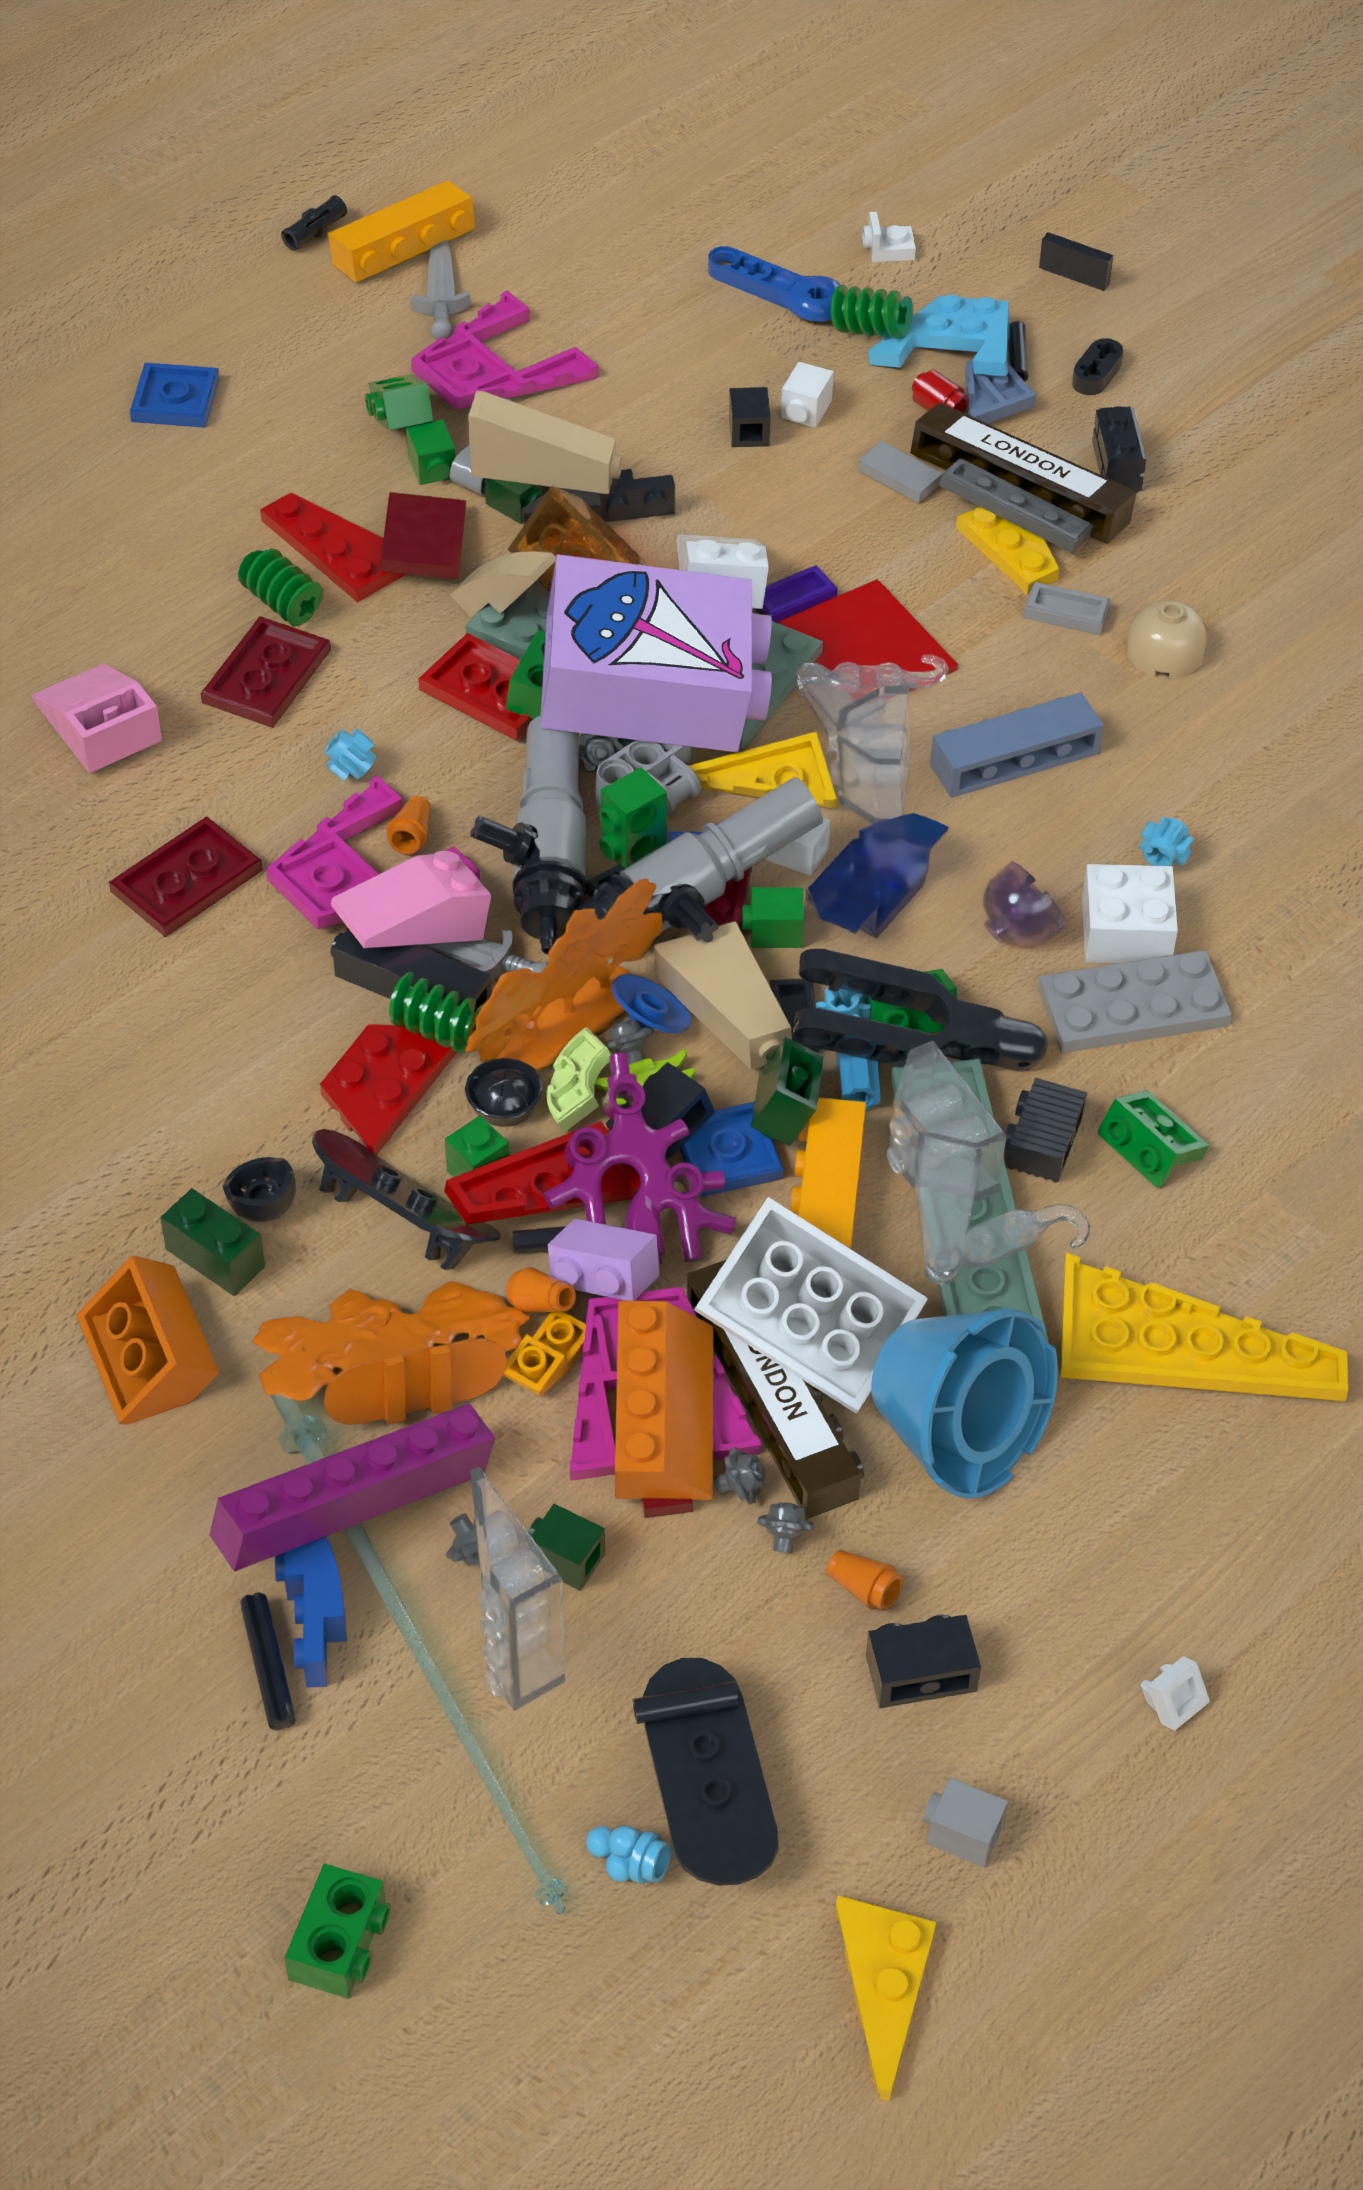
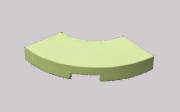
(572, 1084)

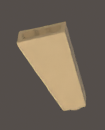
(538, 448)
(725, 991)

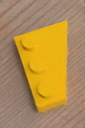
(1011, 548)

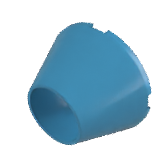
(967, 1394)

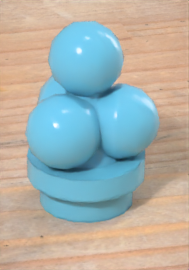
(630, 1853)

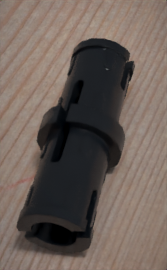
(314, 222)

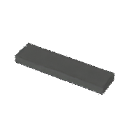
(1016, 505)

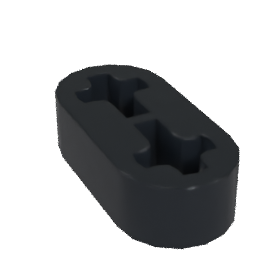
(1091, 372)

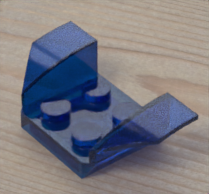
(876, 874)

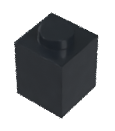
(749, 417)

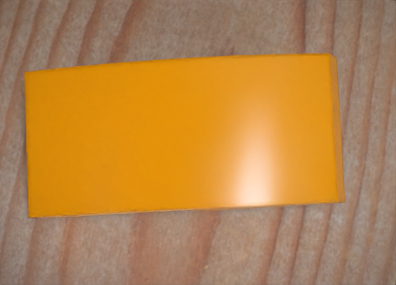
(548, 1354)

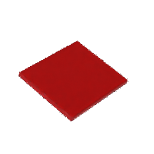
(868, 630)

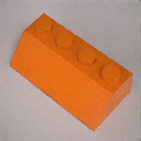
(663, 1403)

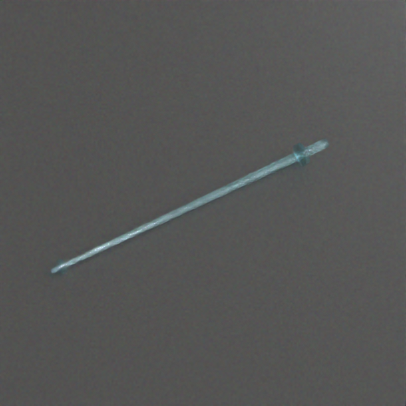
(303, 1437)

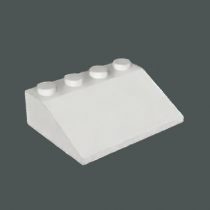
(809, 1303)

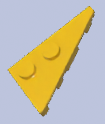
(769, 766)
(887, 1965)

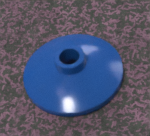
(651, 1004)

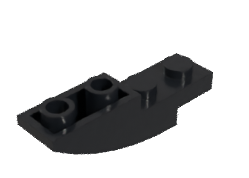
(626, 499)

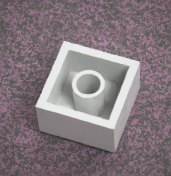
(1128, 913)

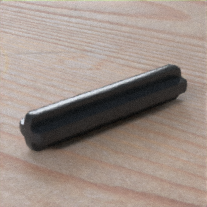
(267, 1661)

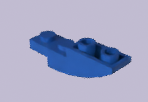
(317, 1593)

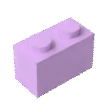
(604, 1259)

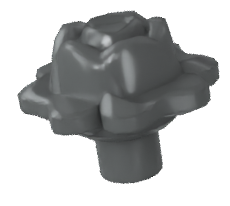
(597, 749)
(629, 1038)
(742, 1475)
(785, 1523)
(464, 1542)

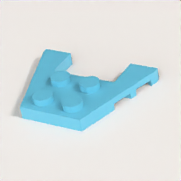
(954, 325)

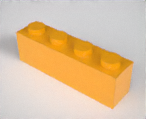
(401, 231)
(830, 1168)

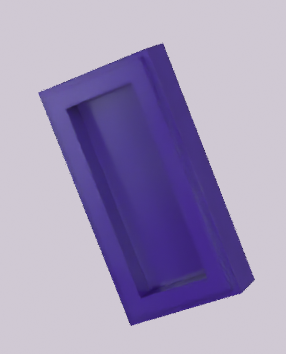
(797, 593)

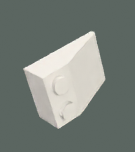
(726, 558)

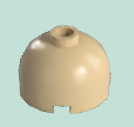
(1167, 639)

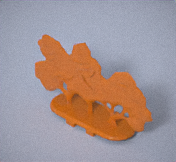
(539, 1013)
(392, 1354)

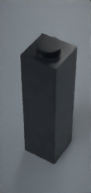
(382, 968)

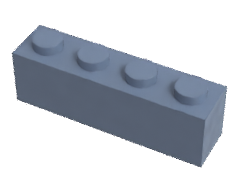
(1016, 744)

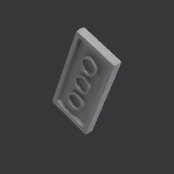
(1134, 1001)

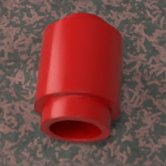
(934, 387)

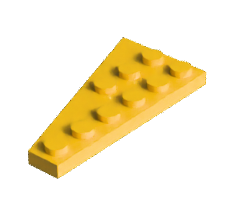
(1174, 1340)

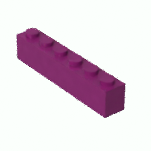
(350, 1487)

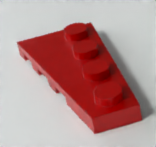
(331, 543)
(517, 1183)

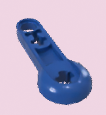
(803, 295)

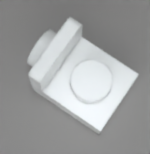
(888, 243)

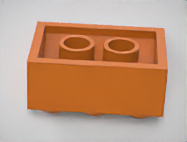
(146, 1341)

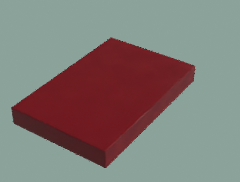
(423, 535)
(265, 671)
(185, 876)

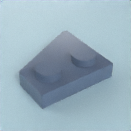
(996, 396)

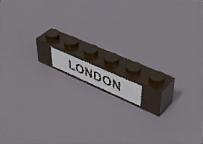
(950, 435)
(787, 1416)

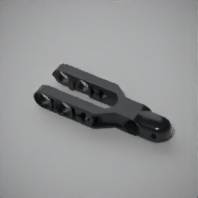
(969, 1028)

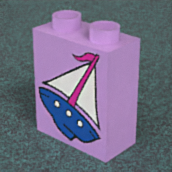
(653, 654)

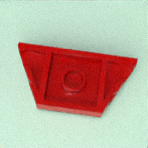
(383, 1080)

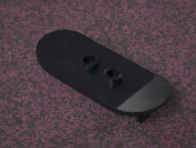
(361, 1169)
(711, 1782)

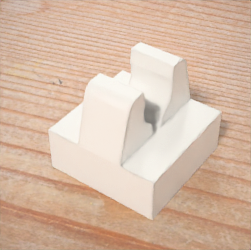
(1176, 1692)

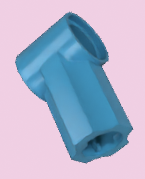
(858, 1079)

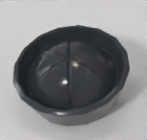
(504, 1091)

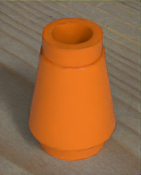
(410, 826)
(539, 1292)
(866, 1579)

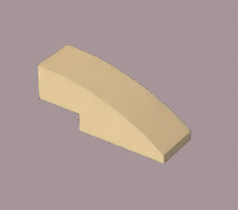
(501, 580)

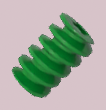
(871, 312)
(280, 585)
(431, 1014)

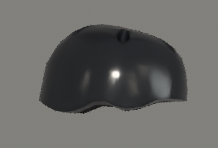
(263, 1198)

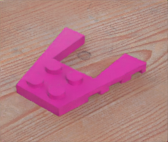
(465, 365)
(326, 865)
(593, 1436)

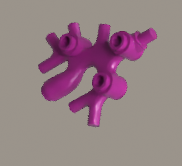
(644, 1149)

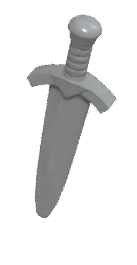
(440, 292)
(487, 955)

